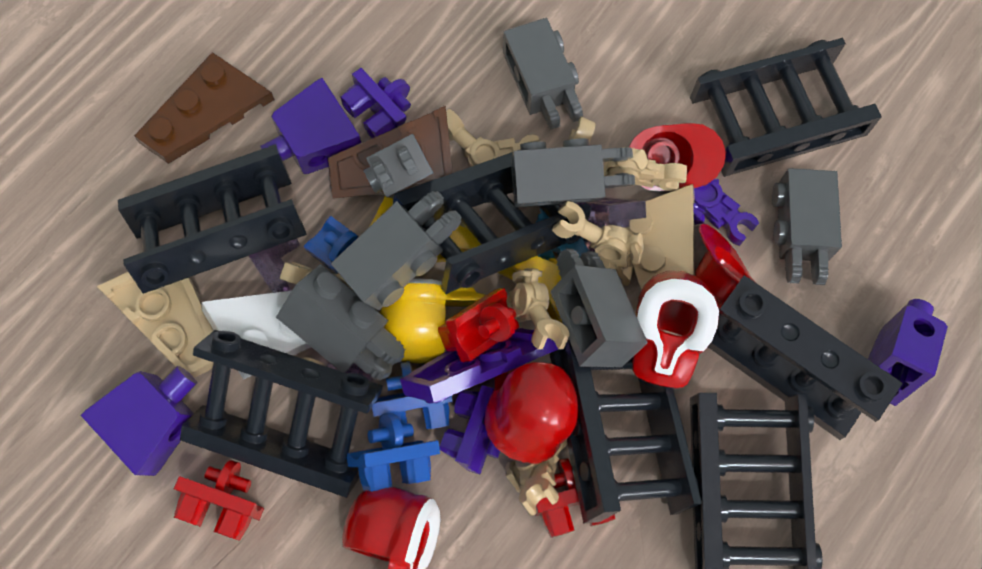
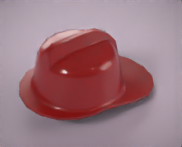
(684, 144)
(720, 265)

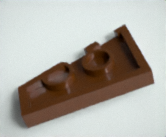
(201, 105)
(432, 136)

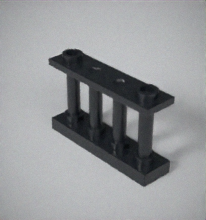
(778, 141)
(473, 187)
(201, 194)
(799, 357)
(268, 448)
(591, 448)
(711, 463)

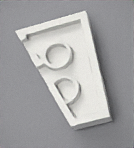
(255, 321)

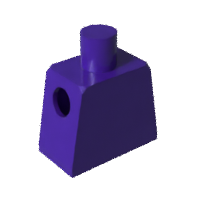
(312, 128)
(914, 341)
(143, 418)

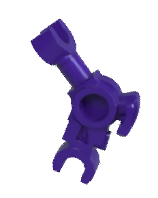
(721, 211)

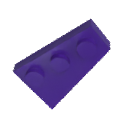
(449, 375)

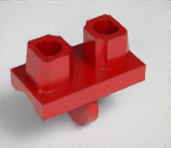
(479, 326)
(236, 511)
(557, 516)

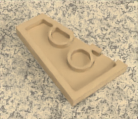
(666, 235)
(166, 316)

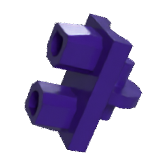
(385, 100)
(474, 445)

